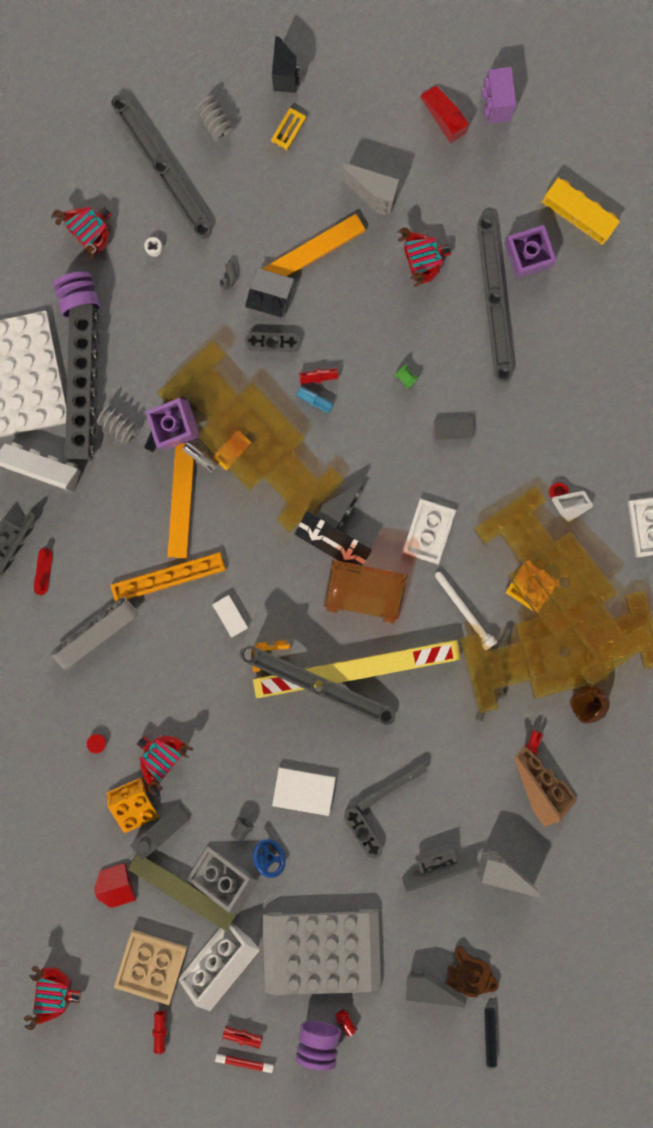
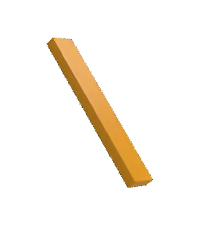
(317, 247)
(180, 504)
(168, 577)

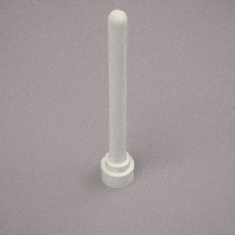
(486, 639)

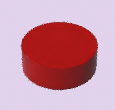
(558, 489)
(96, 743)

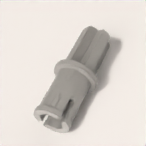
(200, 456)

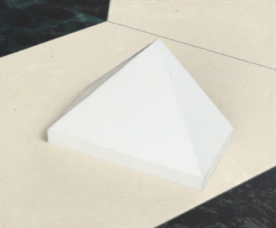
(572, 504)

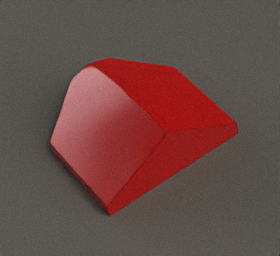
(114, 886)

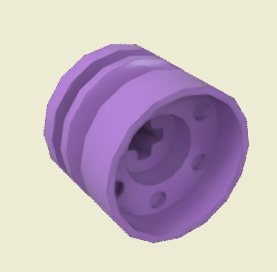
(75, 290)
(318, 1045)

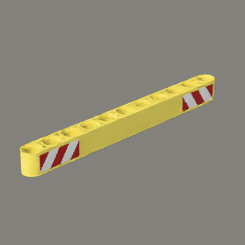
(365, 667)

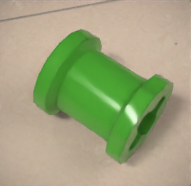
(406, 376)

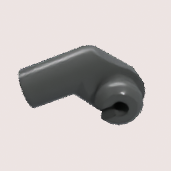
(231, 277)

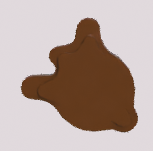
(471, 975)

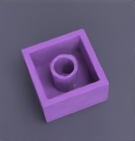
(499, 95)
(530, 251)
(172, 424)

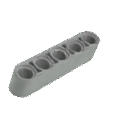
(94, 633)

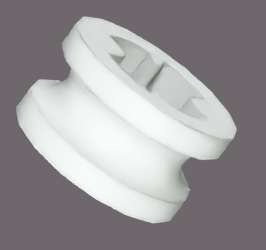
(154, 241)

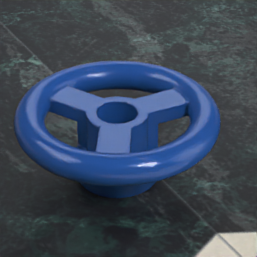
(265, 859)

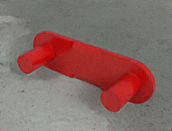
(43, 571)

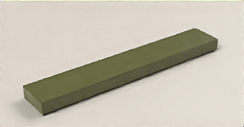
(181, 891)

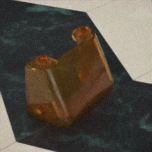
(365, 590)

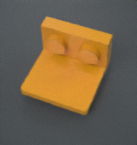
(278, 645)
(131, 805)

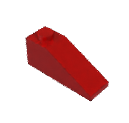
(445, 114)

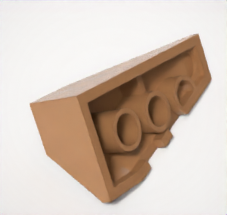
(547, 795)

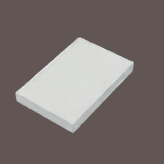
(642, 525)
(429, 531)
(303, 791)

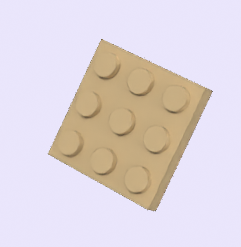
(150, 967)

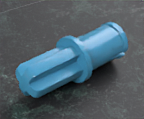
(314, 399)

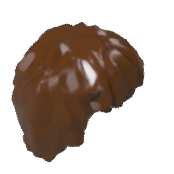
(590, 704)

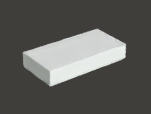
(230, 616)

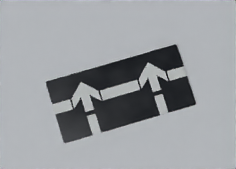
(332, 540)

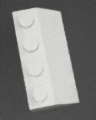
(39, 467)
(218, 966)

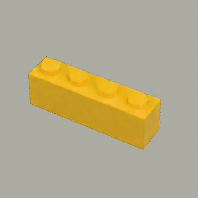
(580, 211)

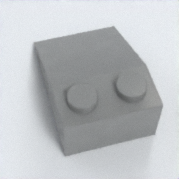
(373, 188)
(499, 873)
(222, 880)

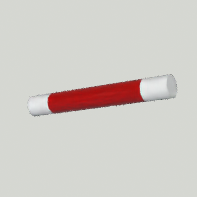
(244, 1063)

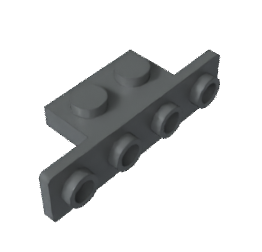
(12, 536)
(437, 866)

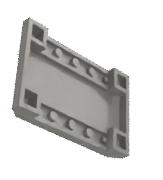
(321, 952)

